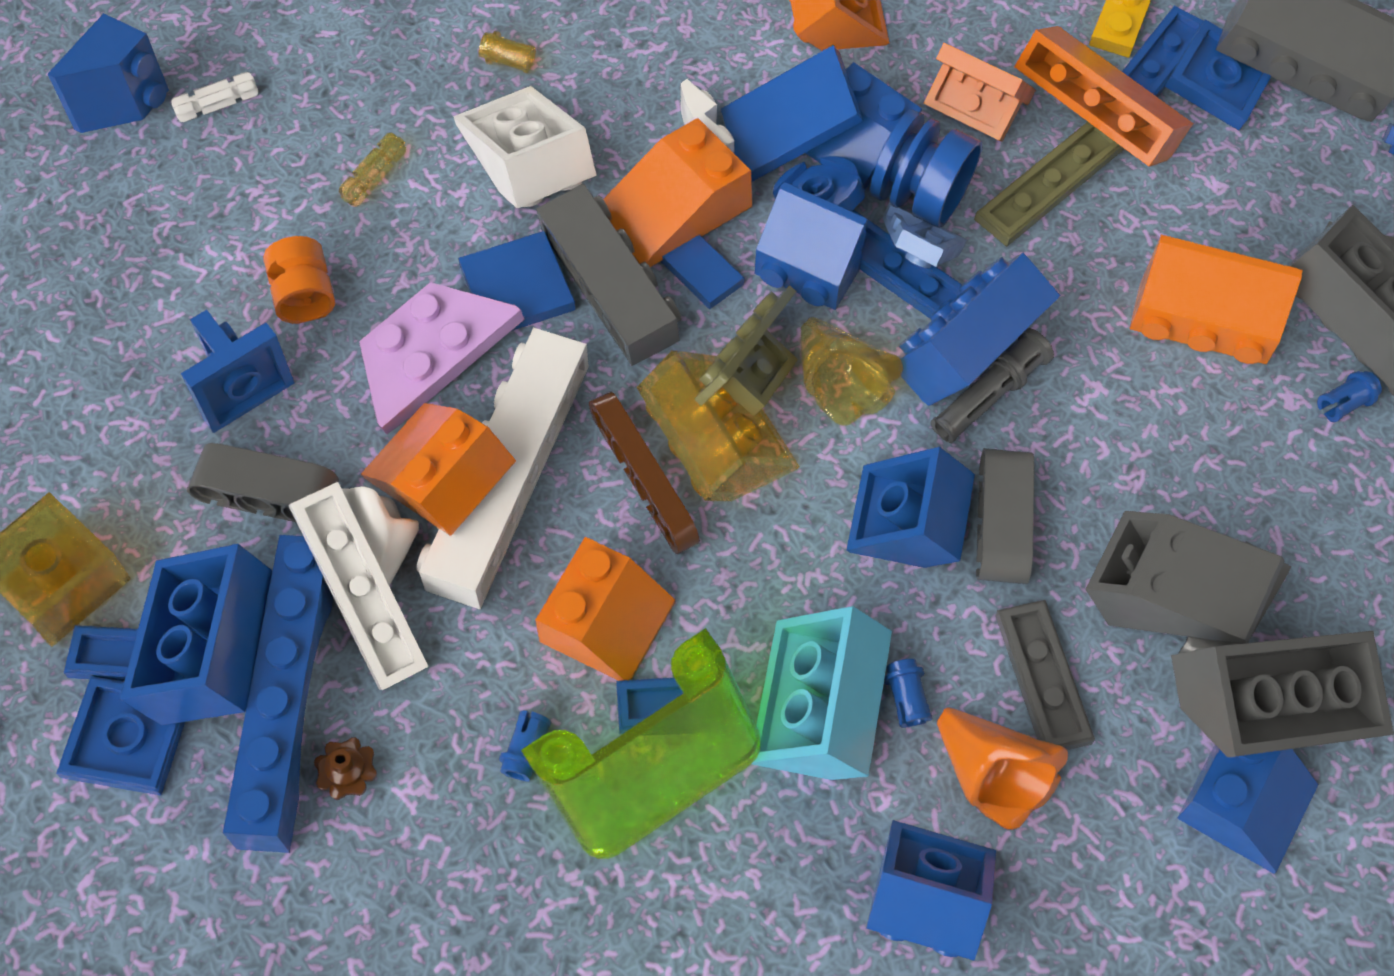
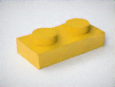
(1119, 26)

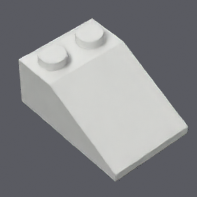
(528, 146)

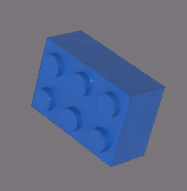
(974, 327)
(198, 636)

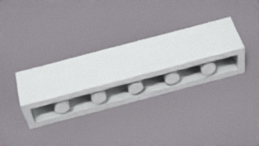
(527, 423)

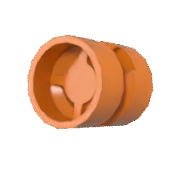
(299, 279)

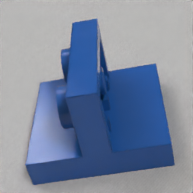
(236, 371)

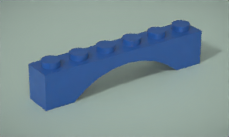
(269, 752)

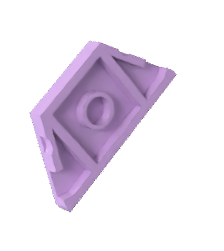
(429, 346)

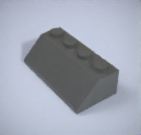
(1318, 46)
(1352, 288)
(1285, 692)

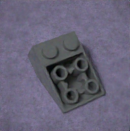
(1182, 579)

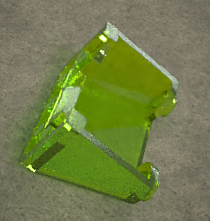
(656, 765)

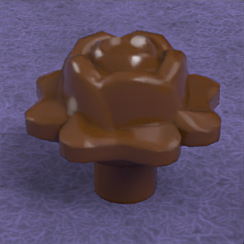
(345, 768)

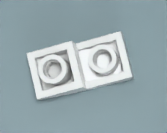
(701, 105)

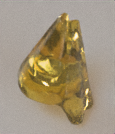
(846, 372)

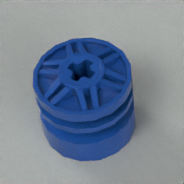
(932, 171)

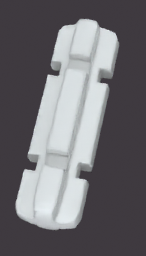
(214, 97)

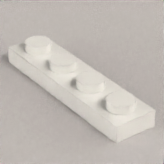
(358, 586)

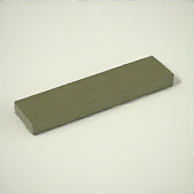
(1047, 183)

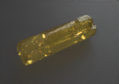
(372, 169)

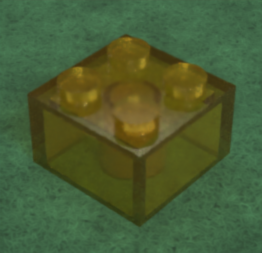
(55, 569)

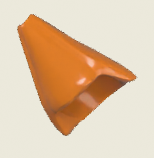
(999, 767)

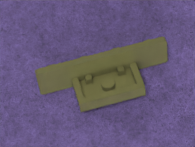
(753, 361)

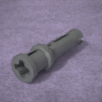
(1005, 374)

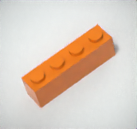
(1103, 95)

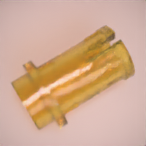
(506, 52)

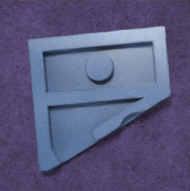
(922, 241)

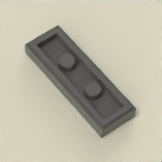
(1044, 675)

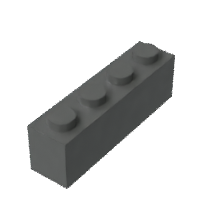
(609, 274)

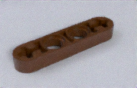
(644, 472)

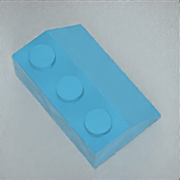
(823, 694)

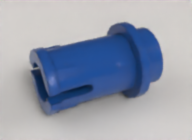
(1358, 390)
(908, 692)
(526, 732)

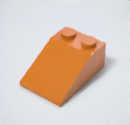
(679, 192)
(440, 465)

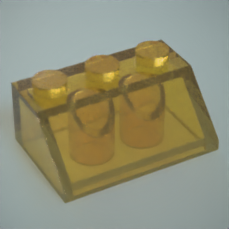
(716, 442)

